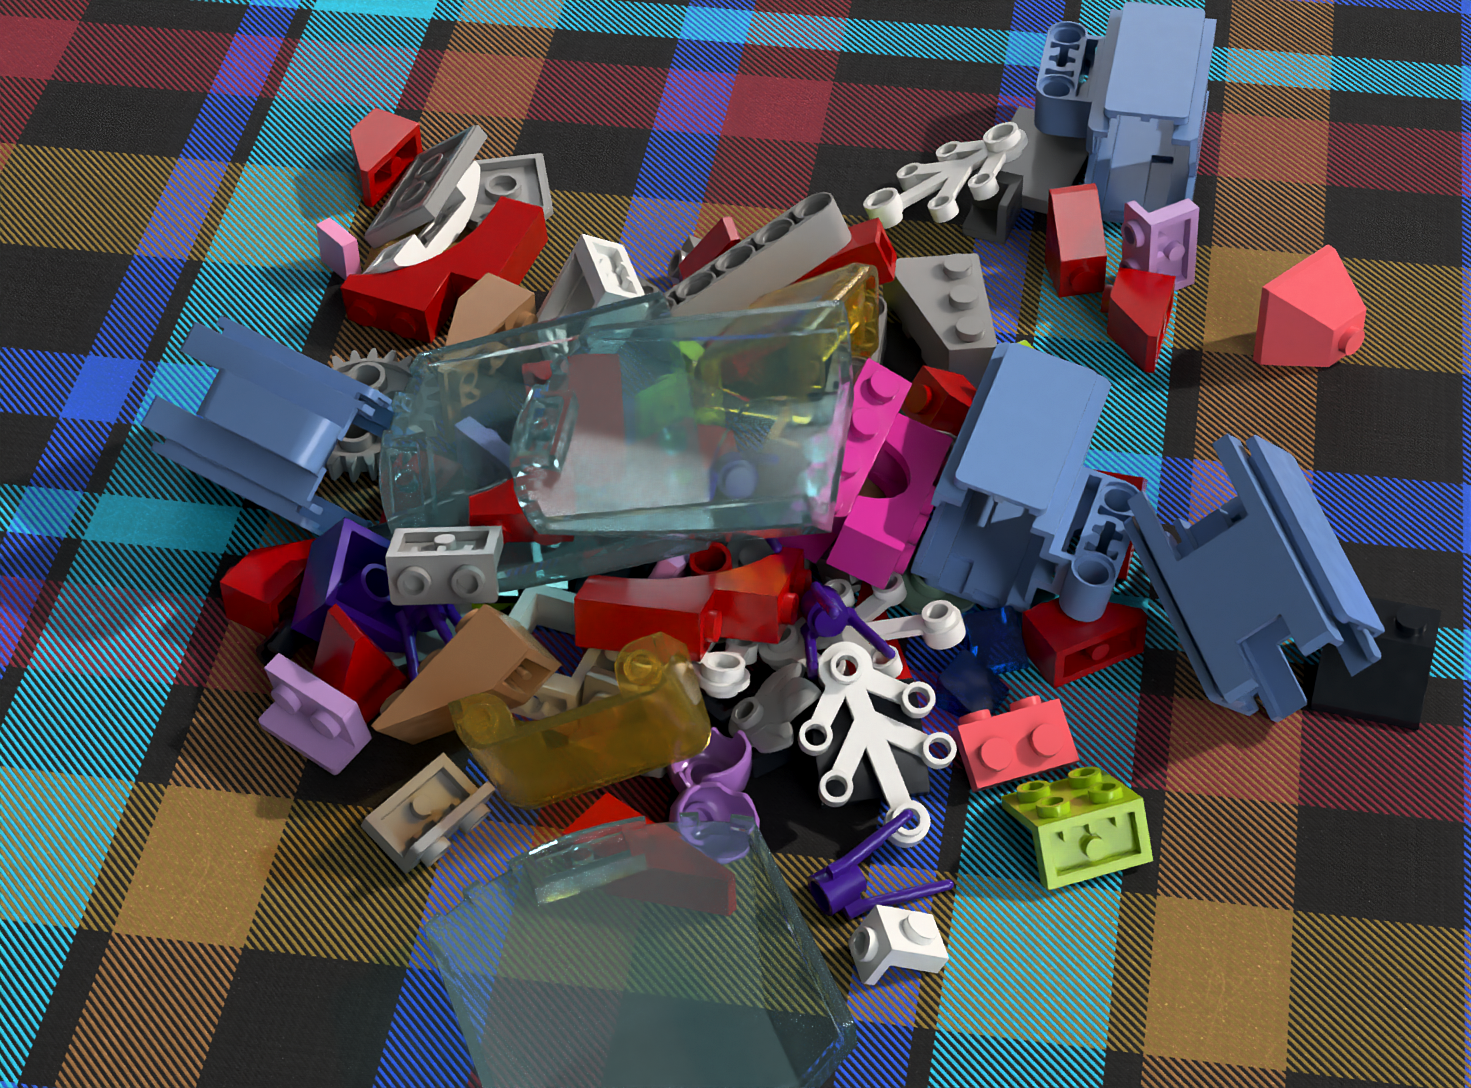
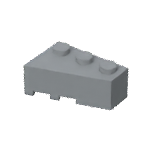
(945, 311)

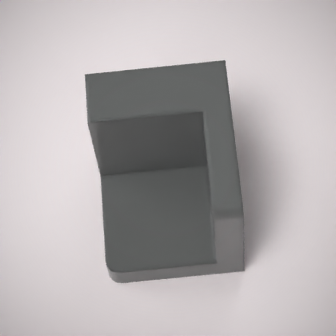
(996, 216)

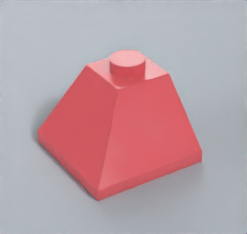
(1310, 314)

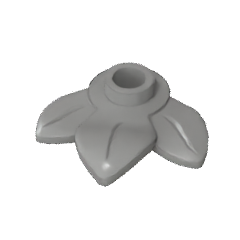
(769, 713)

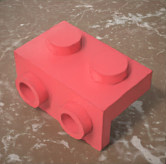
(1015, 743)

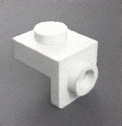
(896, 939)

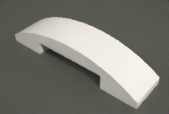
(438, 232)

